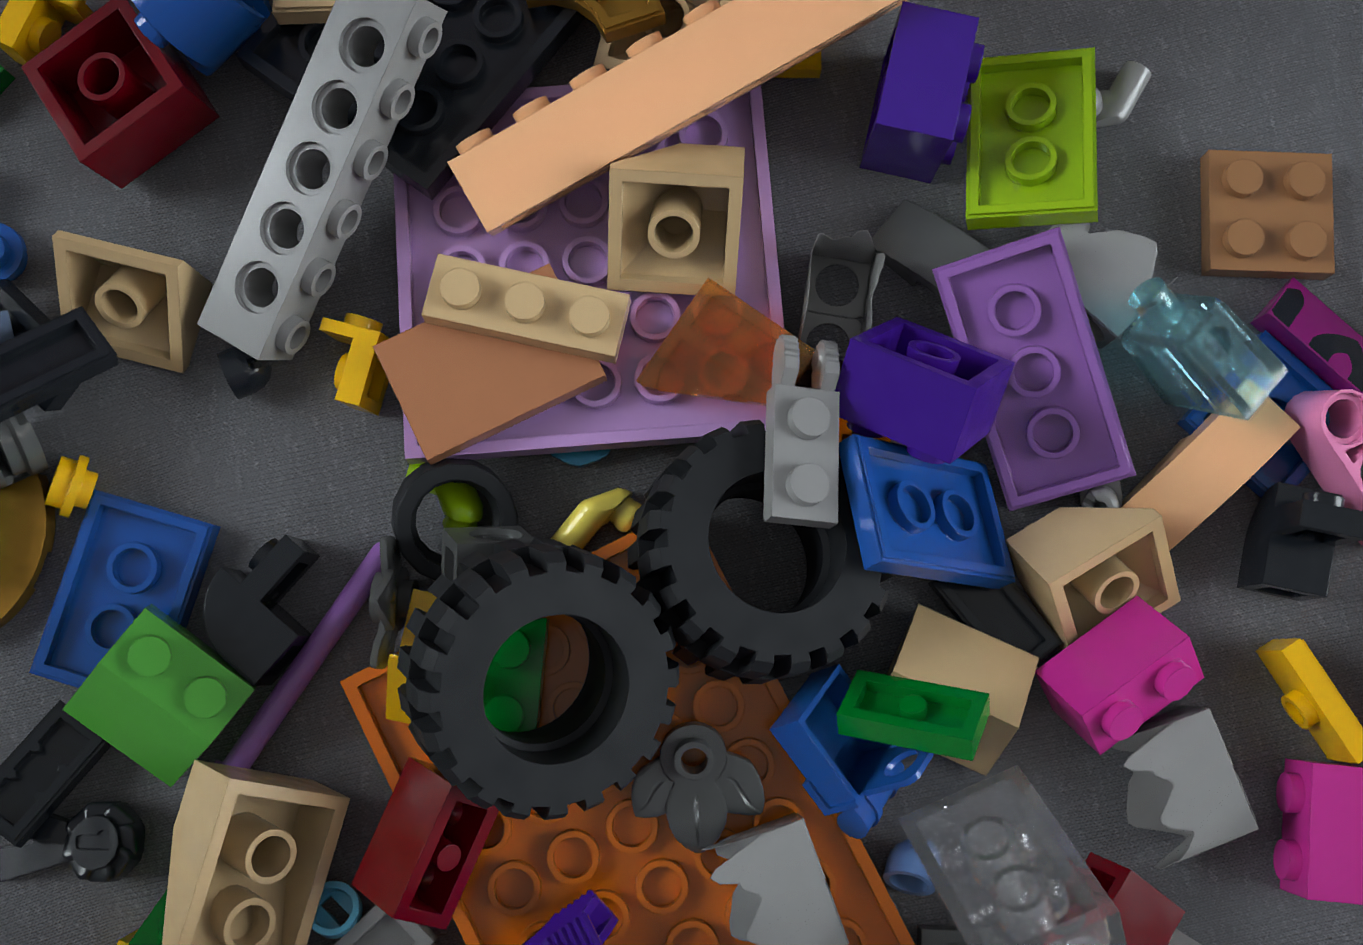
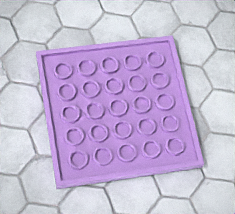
(575, 243)

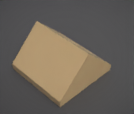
(135, 298)
(962, 657)

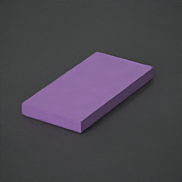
(1057, 413)

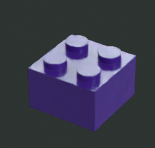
(922, 93)
(920, 389)

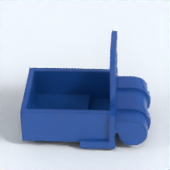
(839, 769)

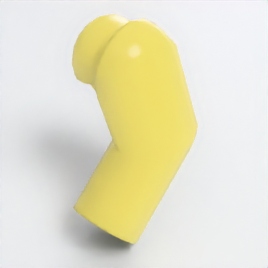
(594, 513)

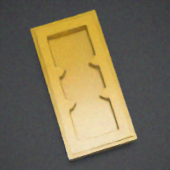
(1313, 699)

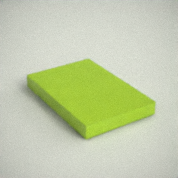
(1032, 141)

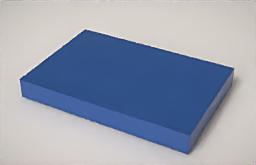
(924, 515)
(119, 566)

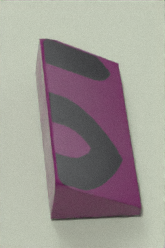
(1314, 336)

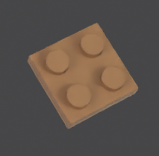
(1267, 214)

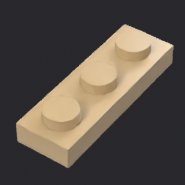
(526, 308)

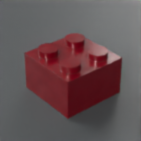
(118, 94)

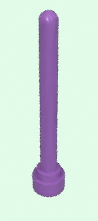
(305, 664)

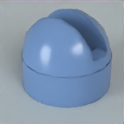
(906, 872)

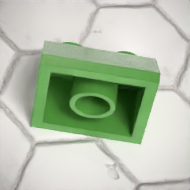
(159, 695)

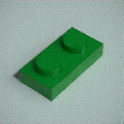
(516, 679)
(914, 714)

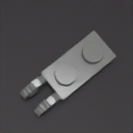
(802, 438)

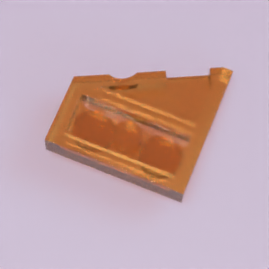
(719, 351)

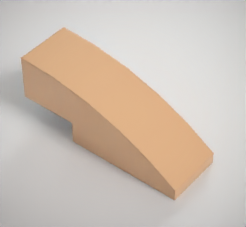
(1210, 467)

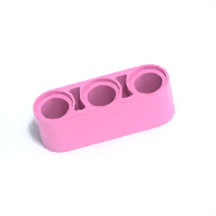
(1333, 451)

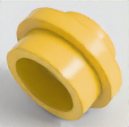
(71, 485)

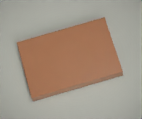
(473, 385)

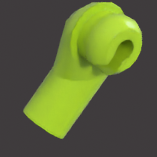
(458, 502)

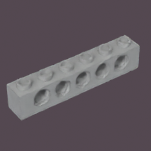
(292, 185)

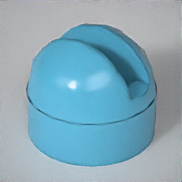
(325, 923)

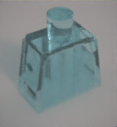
(1199, 352)

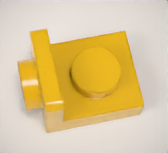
(35, 24)
(359, 374)

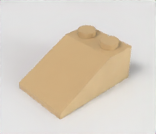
(249, 857)

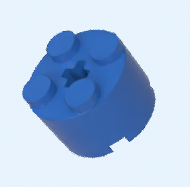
(201, 29)

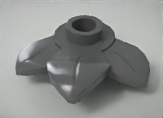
(389, 601)
(698, 795)

